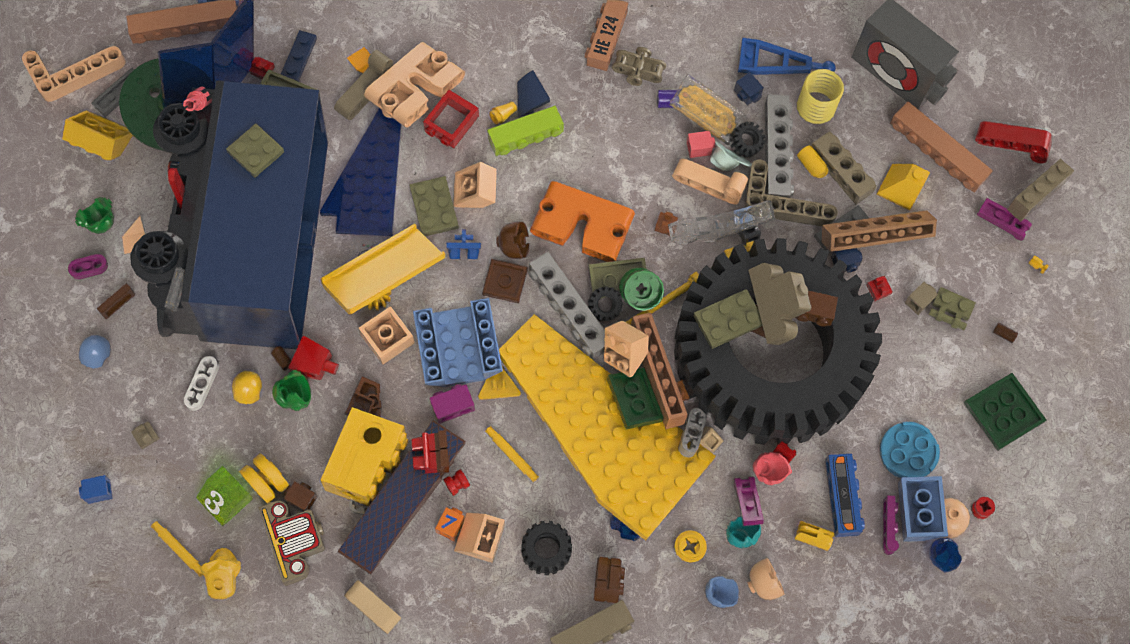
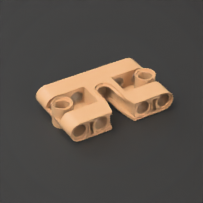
(396, 88)

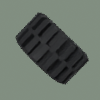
(551, 531)

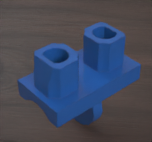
(454, 248)

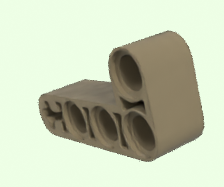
(353, 99)

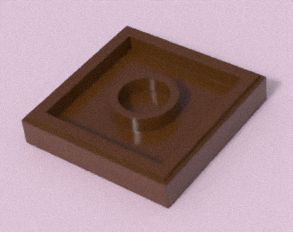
(505, 281)

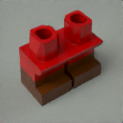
(435, 452)

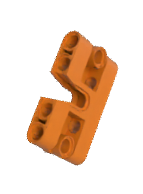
(573, 205)

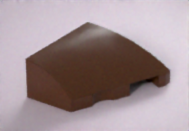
(366, 397)

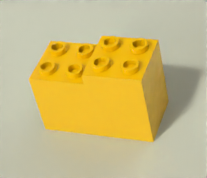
(362, 455)

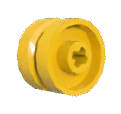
(262, 479)

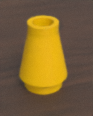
(502, 113)

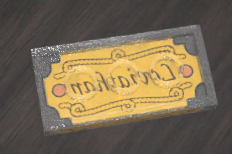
(707, 109)

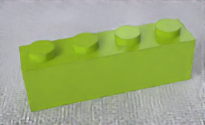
(525, 131)

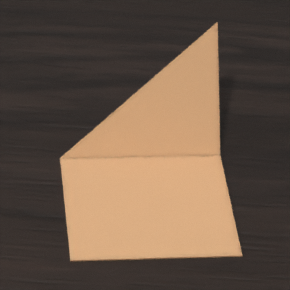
(132, 235)

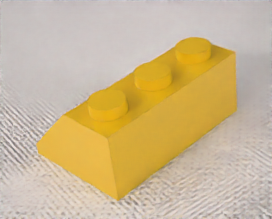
(96, 135)

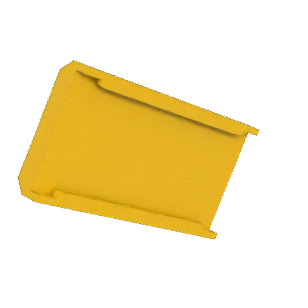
(381, 269)

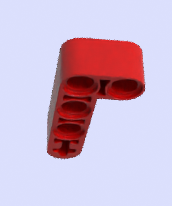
(1017, 138)

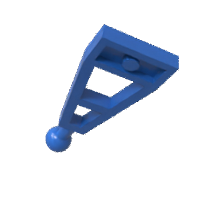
(749, 59)

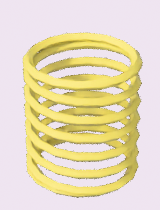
(814, 83)

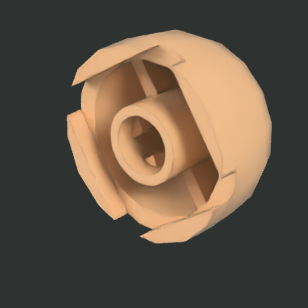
(956, 517)
(765, 581)

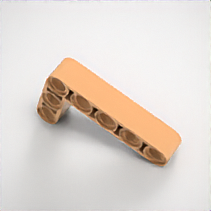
(72, 73)

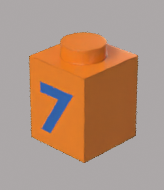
(450, 523)

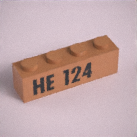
(607, 34)

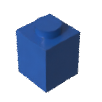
(95, 489)

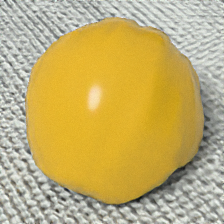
(246, 387)

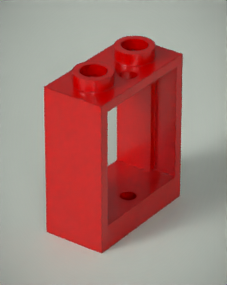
(459, 104)

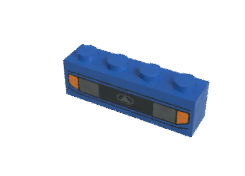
(844, 495)

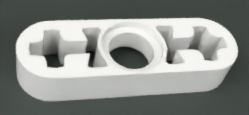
(190, 394)

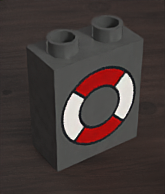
(906, 55)

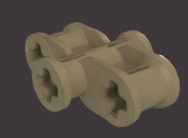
(644, 68)

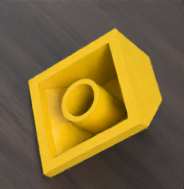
(903, 184)

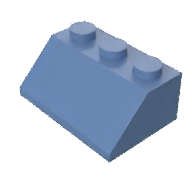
(922, 508)

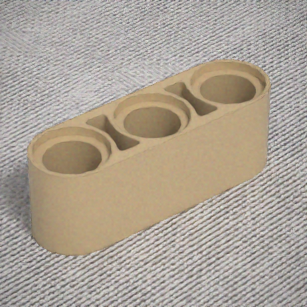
(372, 607)

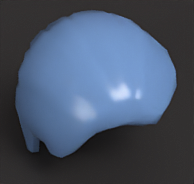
(94, 351)
(722, 592)

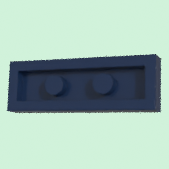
(299, 55)

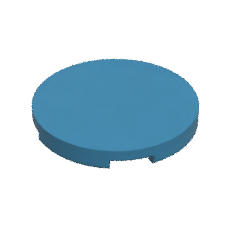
(909, 450)

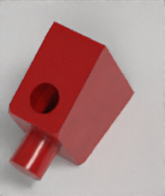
(312, 360)

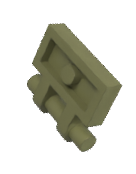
(953, 304)

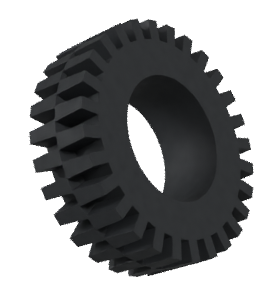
(767, 406)

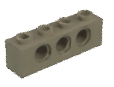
(843, 177)

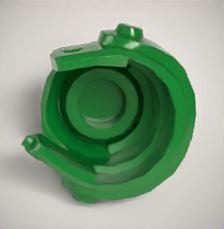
(97, 217)
(292, 391)

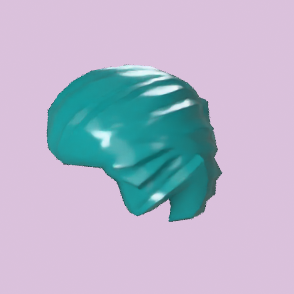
(741, 535)

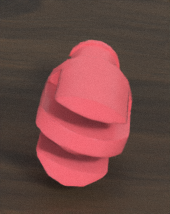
(197, 100)

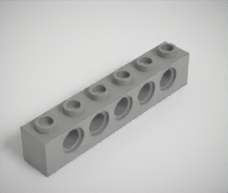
(778, 105)
(546, 265)

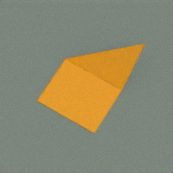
(360, 60)

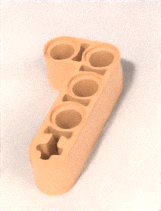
(710, 181)

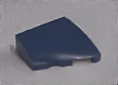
(530, 94)

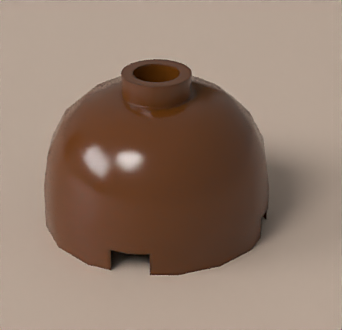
(513, 240)

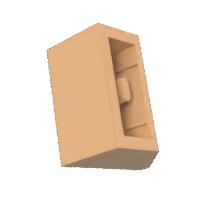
(625, 347)
(480, 536)

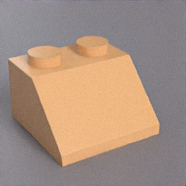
(475, 186)

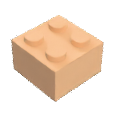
(386, 335)

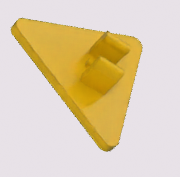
(499, 387)

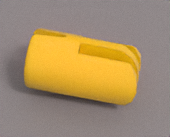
(812, 162)
(814, 535)

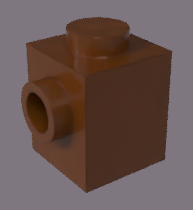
(300, 496)

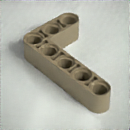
(782, 203)

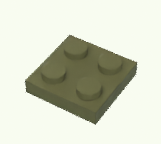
(255, 150)

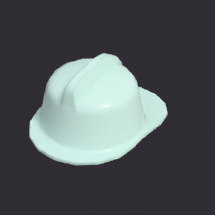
(727, 159)

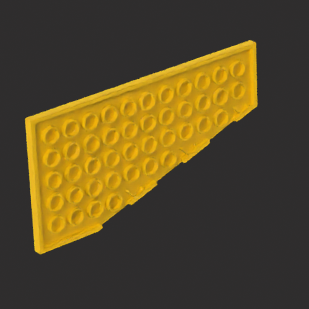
(631, 470)

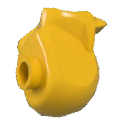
(221, 574)

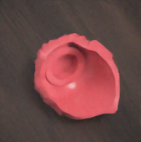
(771, 468)

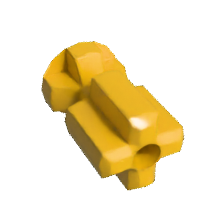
(1038, 263)

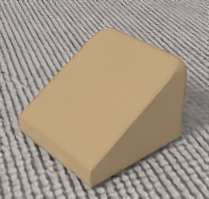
(710, 439)

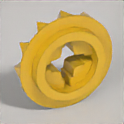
(691, 537)

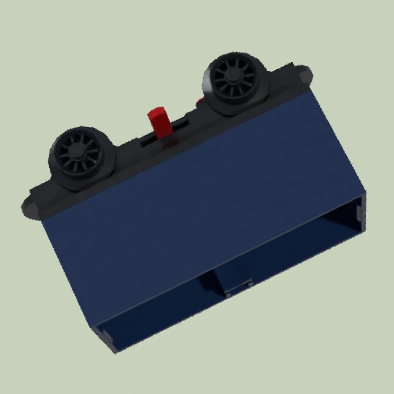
(234, 234)

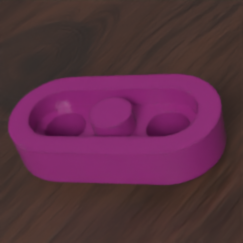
(88, 266)

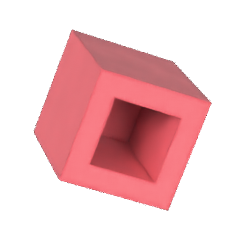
(700, 144)

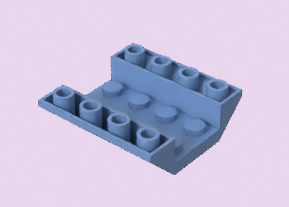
(458, 344)

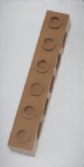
(878, 230)

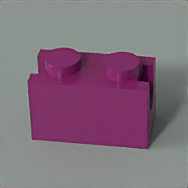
(452, 403)

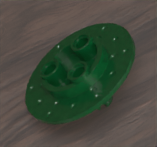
(138, 106)

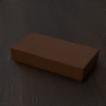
(116, 301)

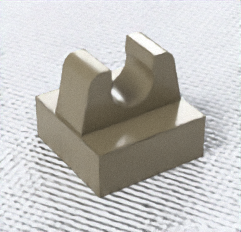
(145, 435)

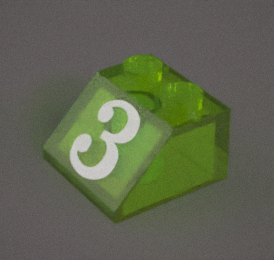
(223, 496)

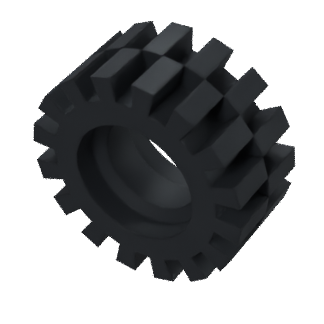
(754, 132)
(616, 300)

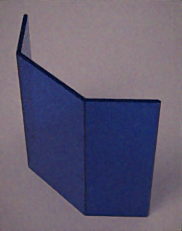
(201, 65)

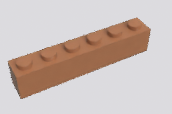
(180, 20)
(941, 147)
(661, 374)

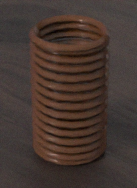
(1010, 335)
(278, 351)

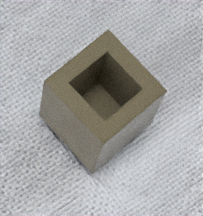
(921, 298)

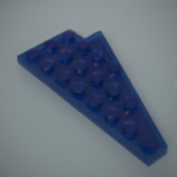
(368, 185)

